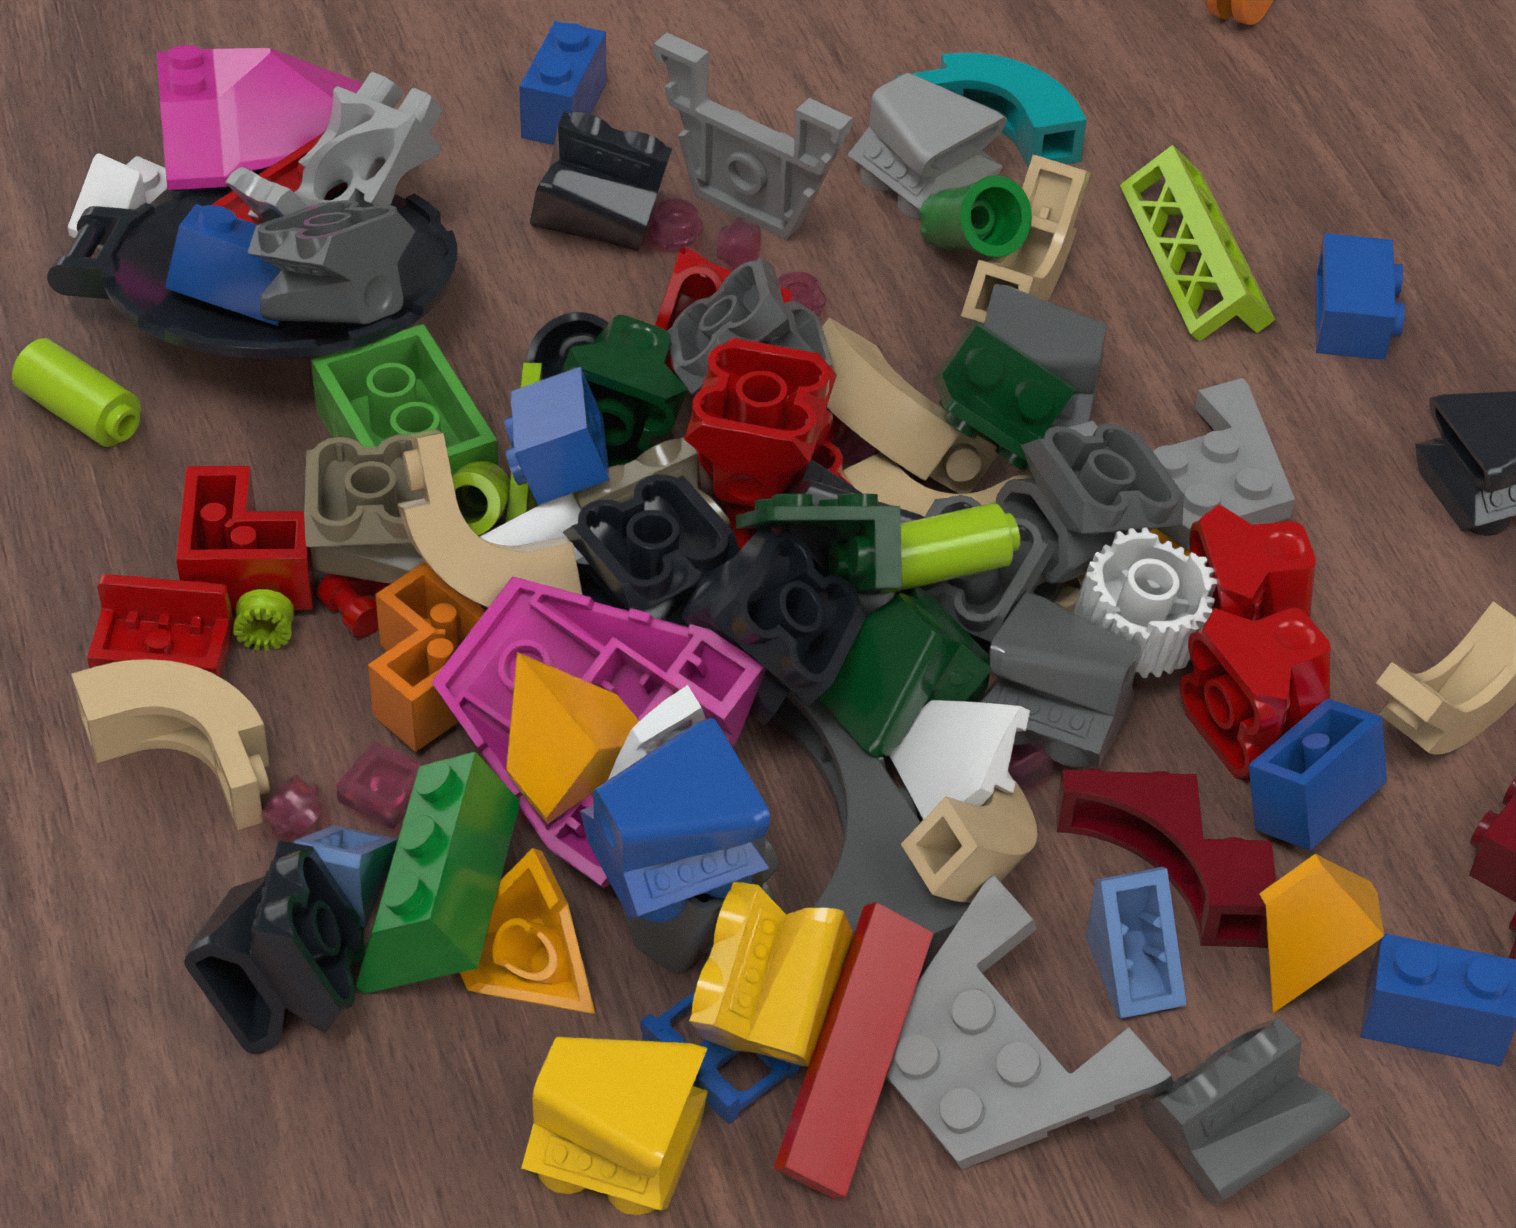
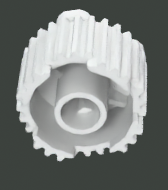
(1148, 597)

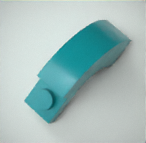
(1038, 109)

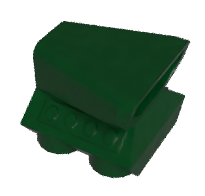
(631, 385)
(899, 664)

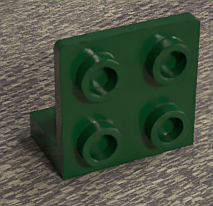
(999, 392)
(867, 534)

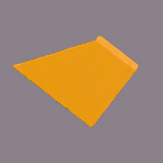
(562, 736)
(1316, 924)
(532, 942)

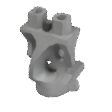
(363, 146)

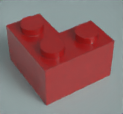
(237, 546)

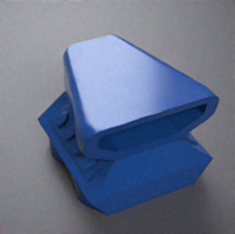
(678, 824)

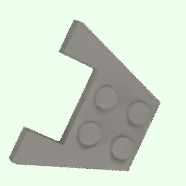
(742, 162)
(1225, 466)
(978, 1067)

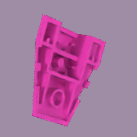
(238, 110)
(604, 645)

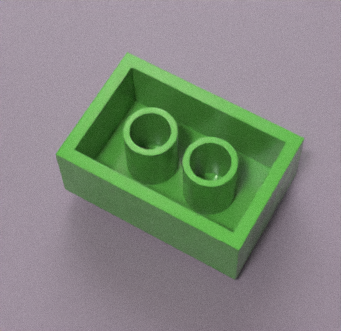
(401, 389)

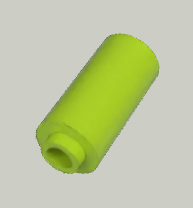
(76, 392)
(493, 483)
(956, 545)

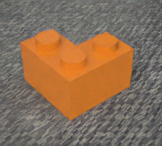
(420, 629)

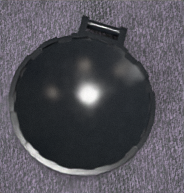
(138, 259)

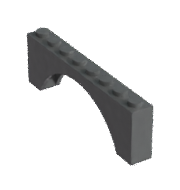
(873, 825)

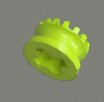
(262, 630)

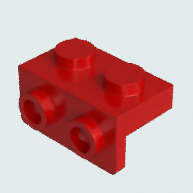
(162, 622)

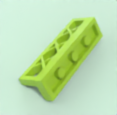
(1211, 238)

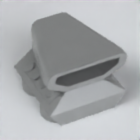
(925, 141)

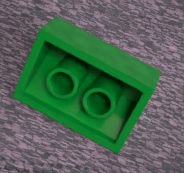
(441, 875)

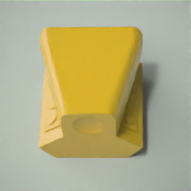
(770, 976)
(616, 1119)

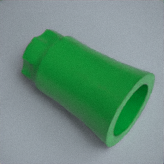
(980, 217)

